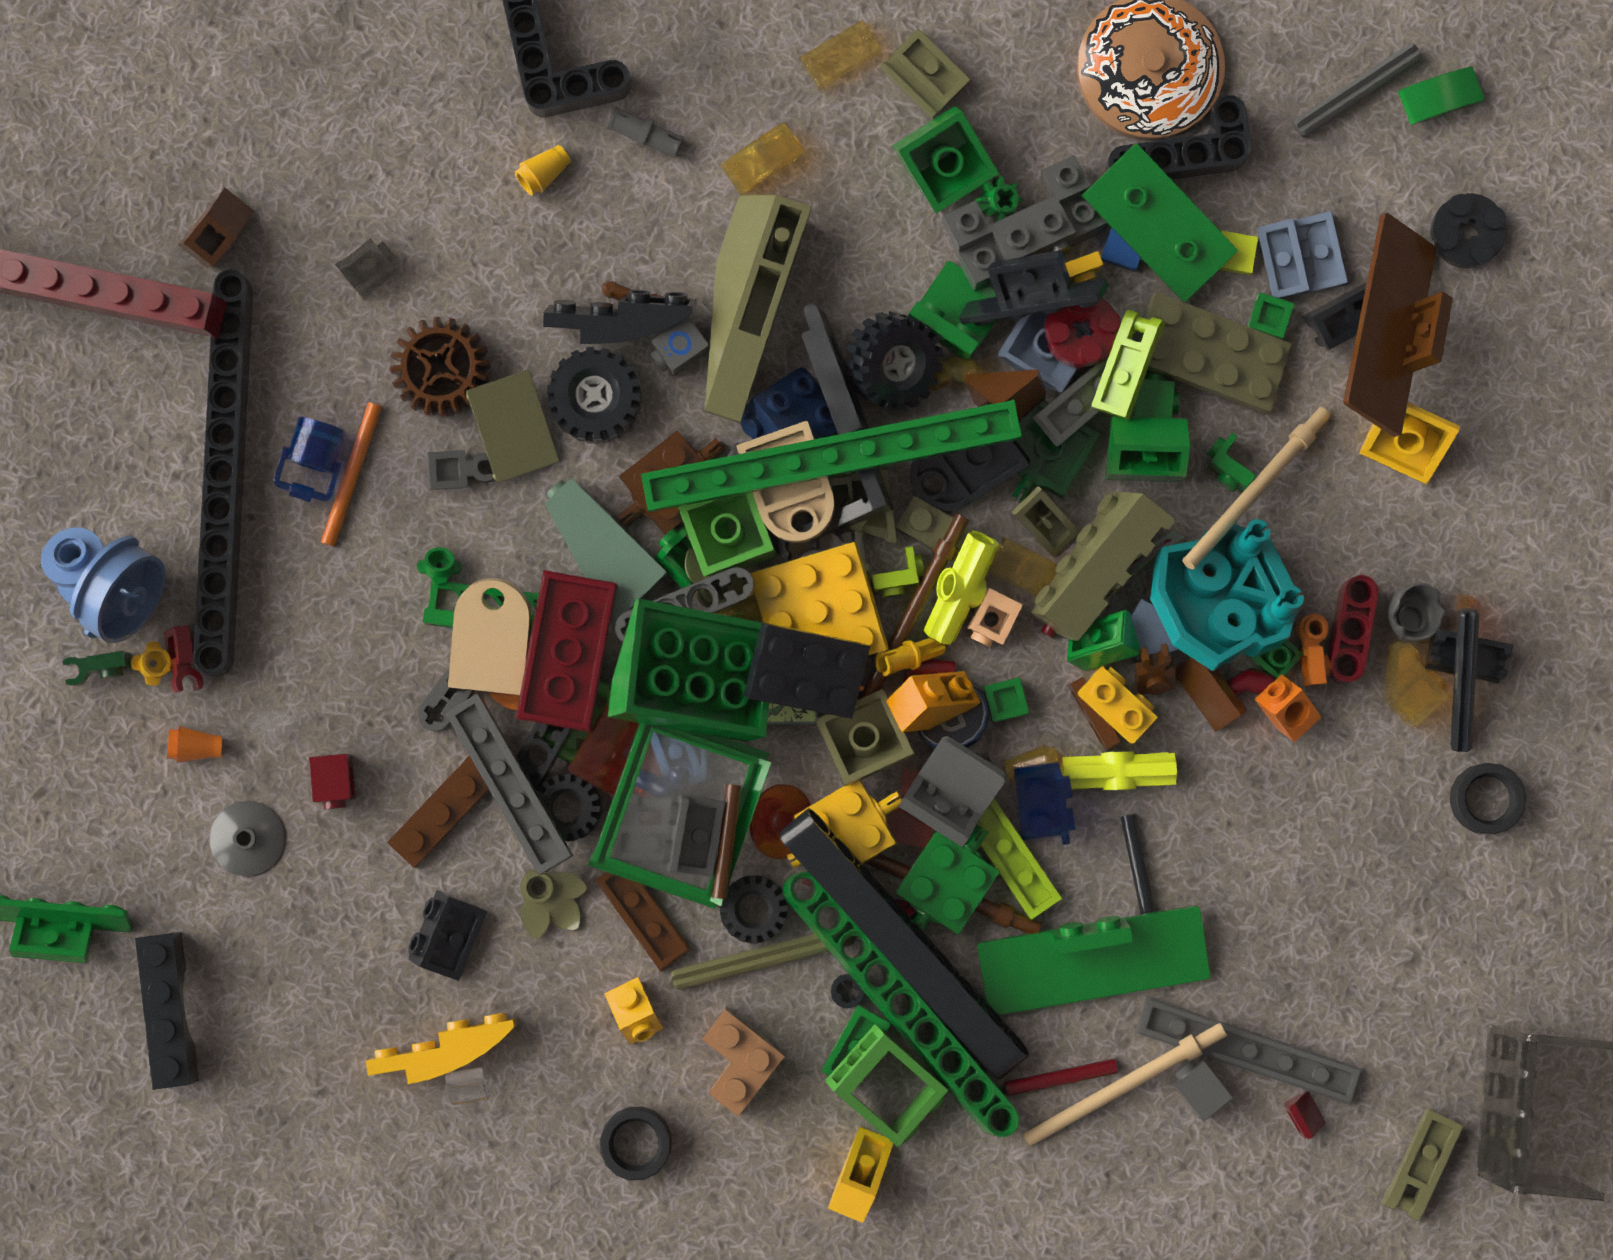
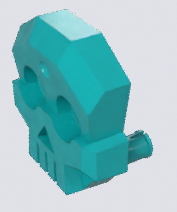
(1198, 606)

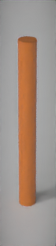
(351, 474)

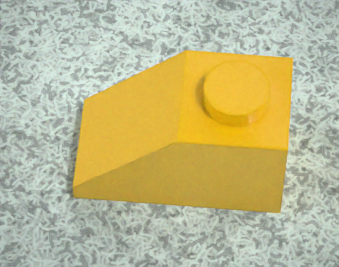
(861, 1175)

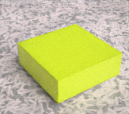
(1244, 259)

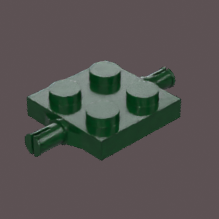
(1051, 465)

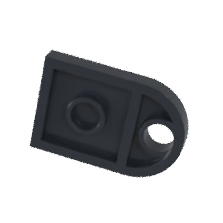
(967, 473)

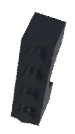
(167, 1033)

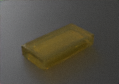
(840, 55)

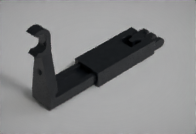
(847, 418)

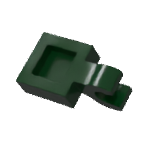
(108, 665)

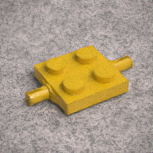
(857, 820)

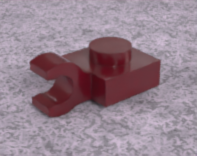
(181, 650)

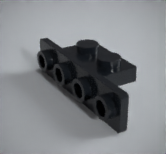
(1031, 286)

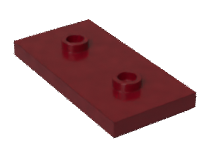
(566, 651)

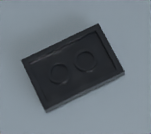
(806, 670)

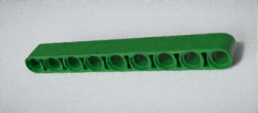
(916, 1014)

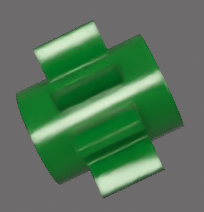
(998, 199)

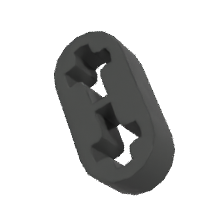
(434, 699)

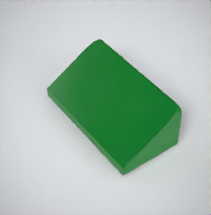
(1105, 642)

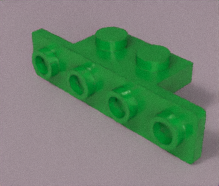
(58, 930)

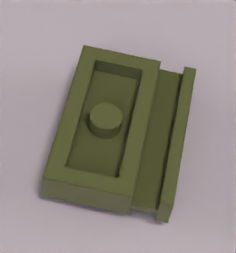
(925, 74)

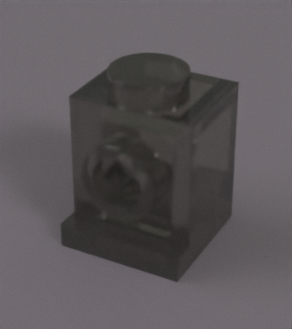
(368, 280)

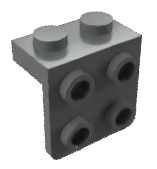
(953, 790)

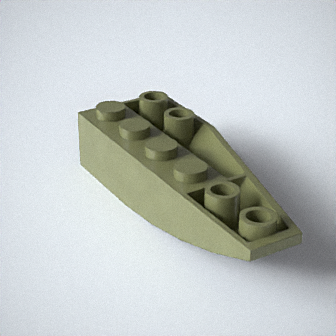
(748, 295)

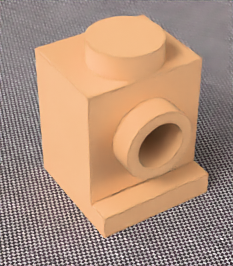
(1006, 612)

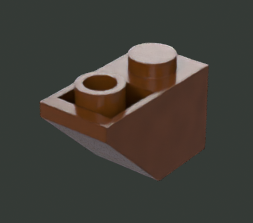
(216, 228)

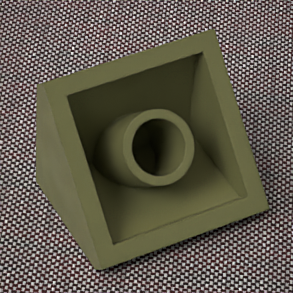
(866, 741)

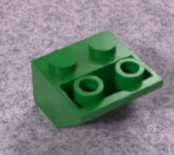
(1148, 449)

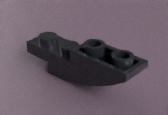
(635, 318)

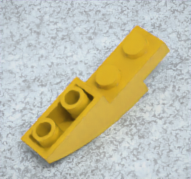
(457, 1048)

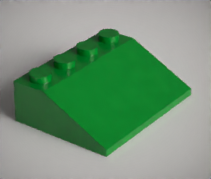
(688, 672)

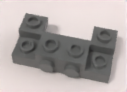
(1041, 228)

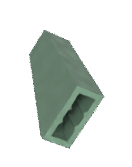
(603, 546)

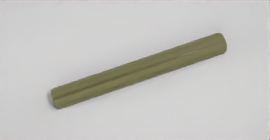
(750, 961)

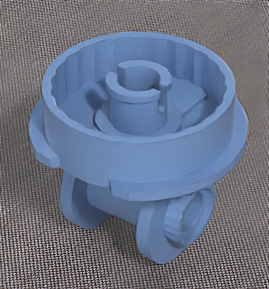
(108, 586)

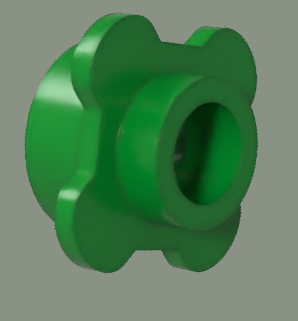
(439, 558)

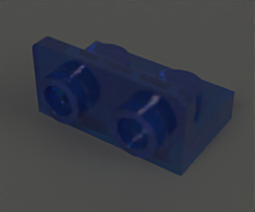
(1042, 802)

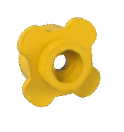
(142, 663)

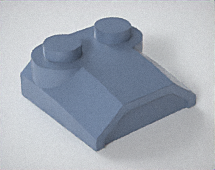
(1029, 350)

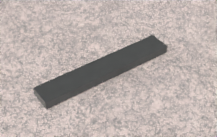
(1253, 1051)

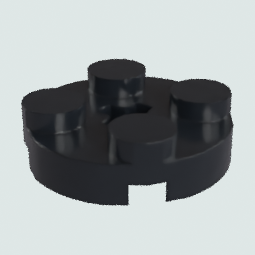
(1450, 240)

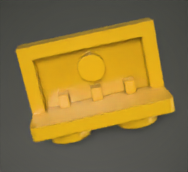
(1117, 705)

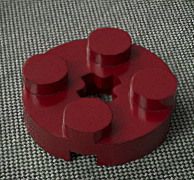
(1088, 350)

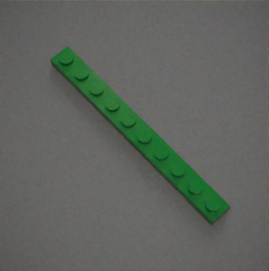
(831, 456)

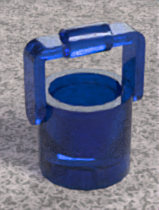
(313, 447)

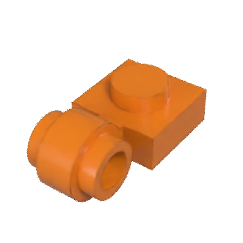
(1314, 663)

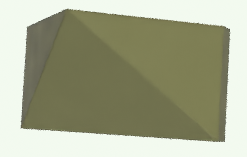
(1045, 521)

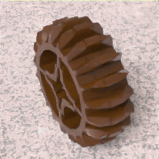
(431, 381)

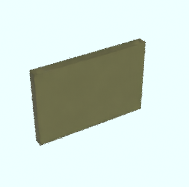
(512, 426)

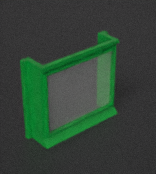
(658, 770)

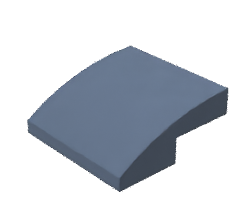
(1303, 255)

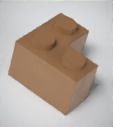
(750, 1059)

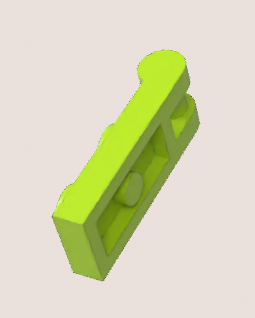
(1127, 365)

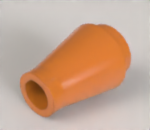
(191, 745)

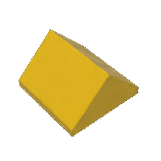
(1417, 449)

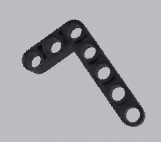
(559, 82)

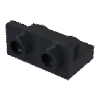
(446, 935)

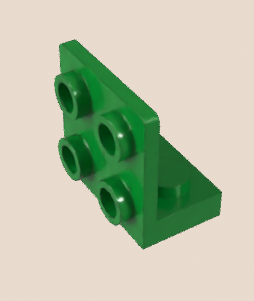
(943, 306)

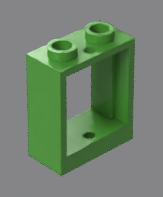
(861, 1062)

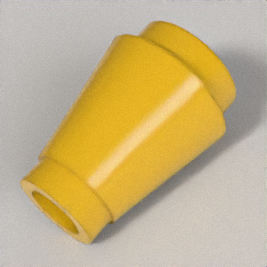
(541, 170)

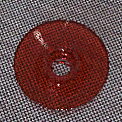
(780, 802)

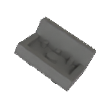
(694, 835)

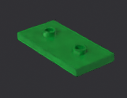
(1159, 222)

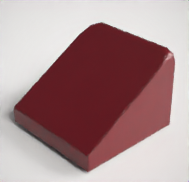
(1305, 1115)

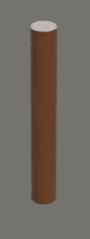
(726, 841)

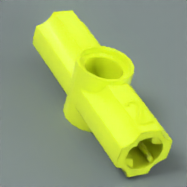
(961, 587)
(1120, 770)

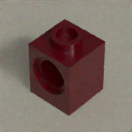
(332, 780)

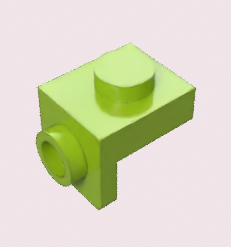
(893, 583)

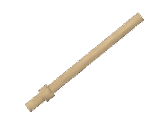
(1299, 440)
(1189, 1048)

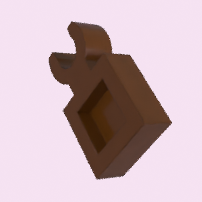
(1155, 672)

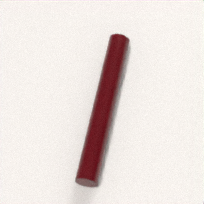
(1060, 1077)

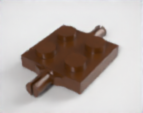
(668, 454)

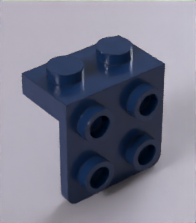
(787, 403)

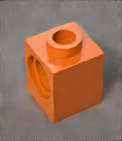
(1288, 708)

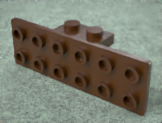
(1397, 326)

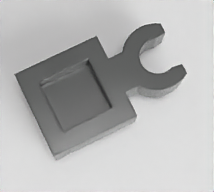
(451, 469)

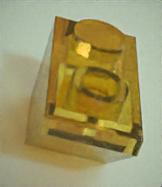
(1409, 686)

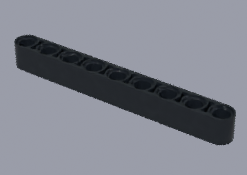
(904, 943)

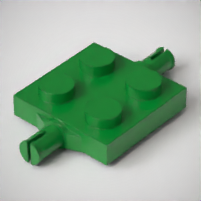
(948, 881)

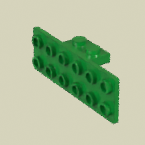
(1094, 960)

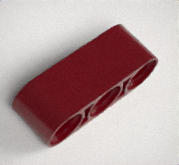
(1363, 615)

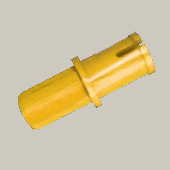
(908, 655)

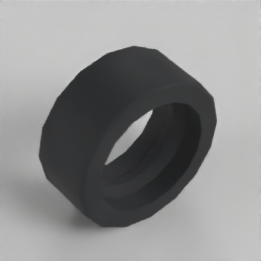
(1516, 802)
(623, 1169)

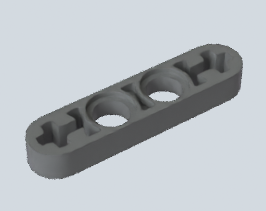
(684, 596)

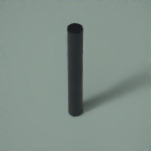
(1137, 864)

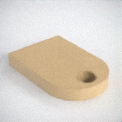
(781, 504)
(488, 641)

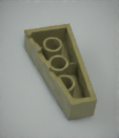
(1099, 562)

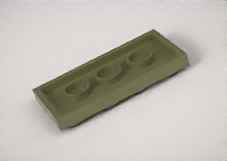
(1216, 354)

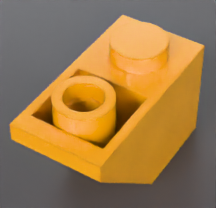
(931, 700)

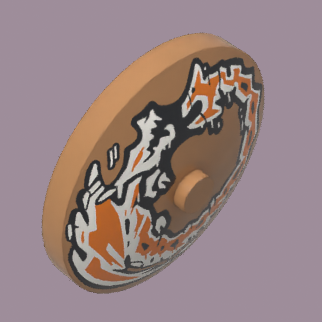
(1150, 67)

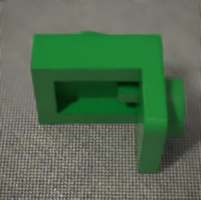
(1229, 472)
(673, 555)

